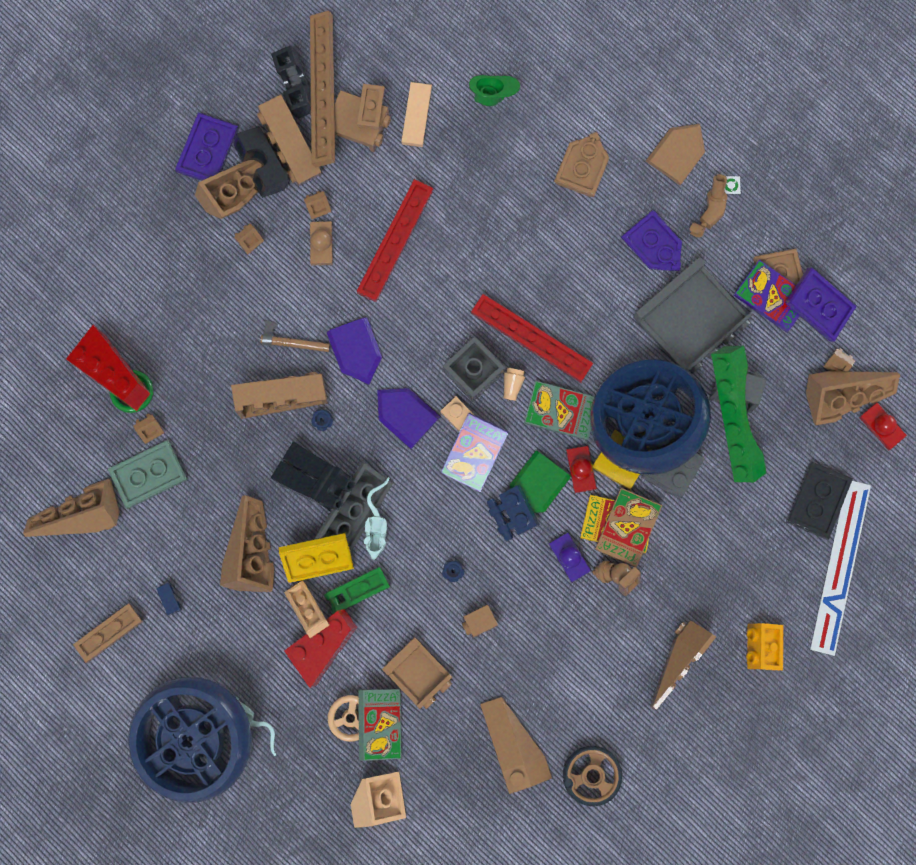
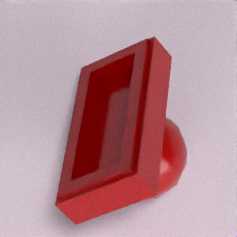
(883, 426)
(581, 469)

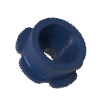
(322, 426)
(453, 577)

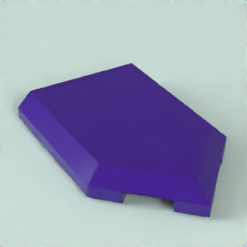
(655, 243)
(356, 349)
(405, 415)

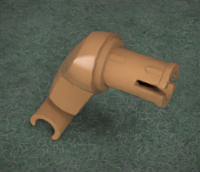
(716, 206)

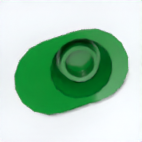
(493, 89)

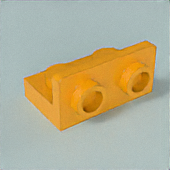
(765, 646)

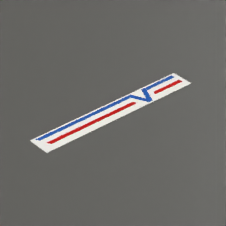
(840, 569)

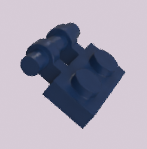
(518, 510)

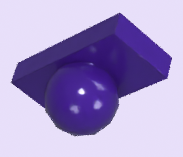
(569, 557)

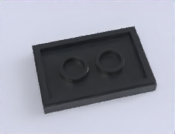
(819, 500)

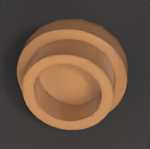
(603, 571)

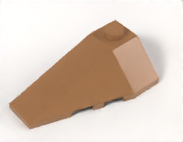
(228, 190)
(838, 392)
(86, 513)
(247, 557)
(686, 648)

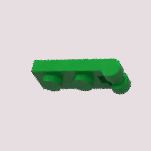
(358, 590)

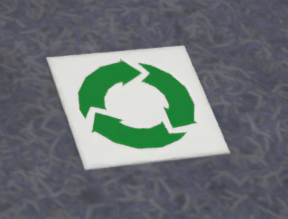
(733, 185)

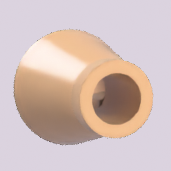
(512, 383)

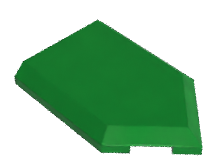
(540, 481)

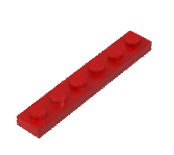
(395, 240)
(531, 338)

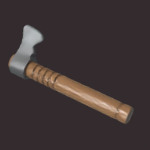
(268, 340)

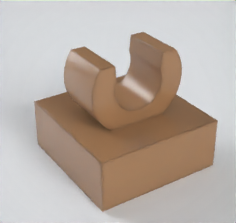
(317, 205)
(248, 238)
(839, 361)
(148, 428)

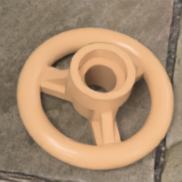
(333, 724)

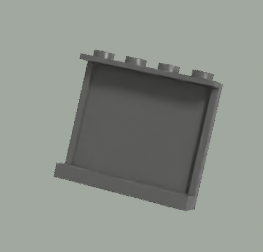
(692, 317)

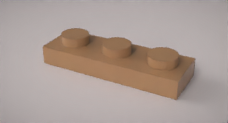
(108, 633)

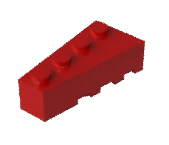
(104, 364)

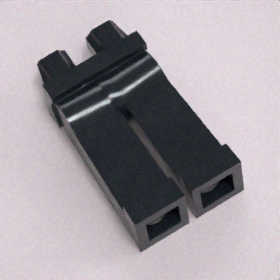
(329, 482)

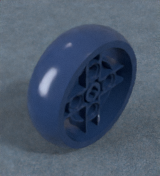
(663, 380)
(215, 774)

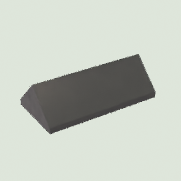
(355, 509)

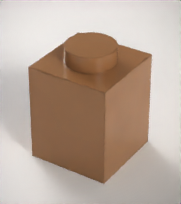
(479, 622)

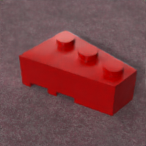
(316, 654)

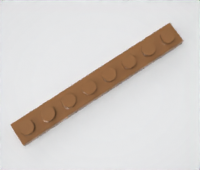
(322, 89)

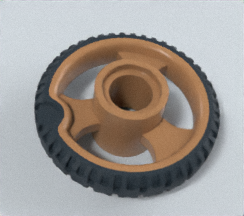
(597, 755)

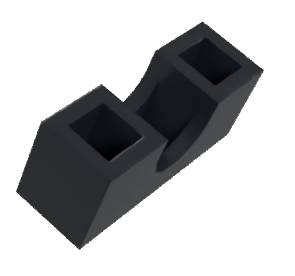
(292, 73)
(255, 145)

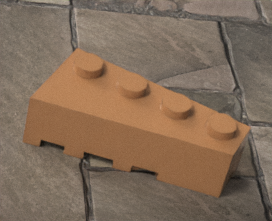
(288, 139)
(278, 395)

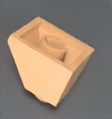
(378, 801)

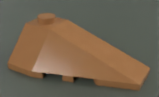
(517, 753)

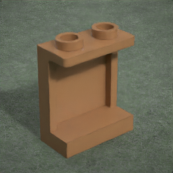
(346, 117)
(418, 674)

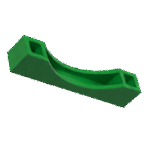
(730, 374)

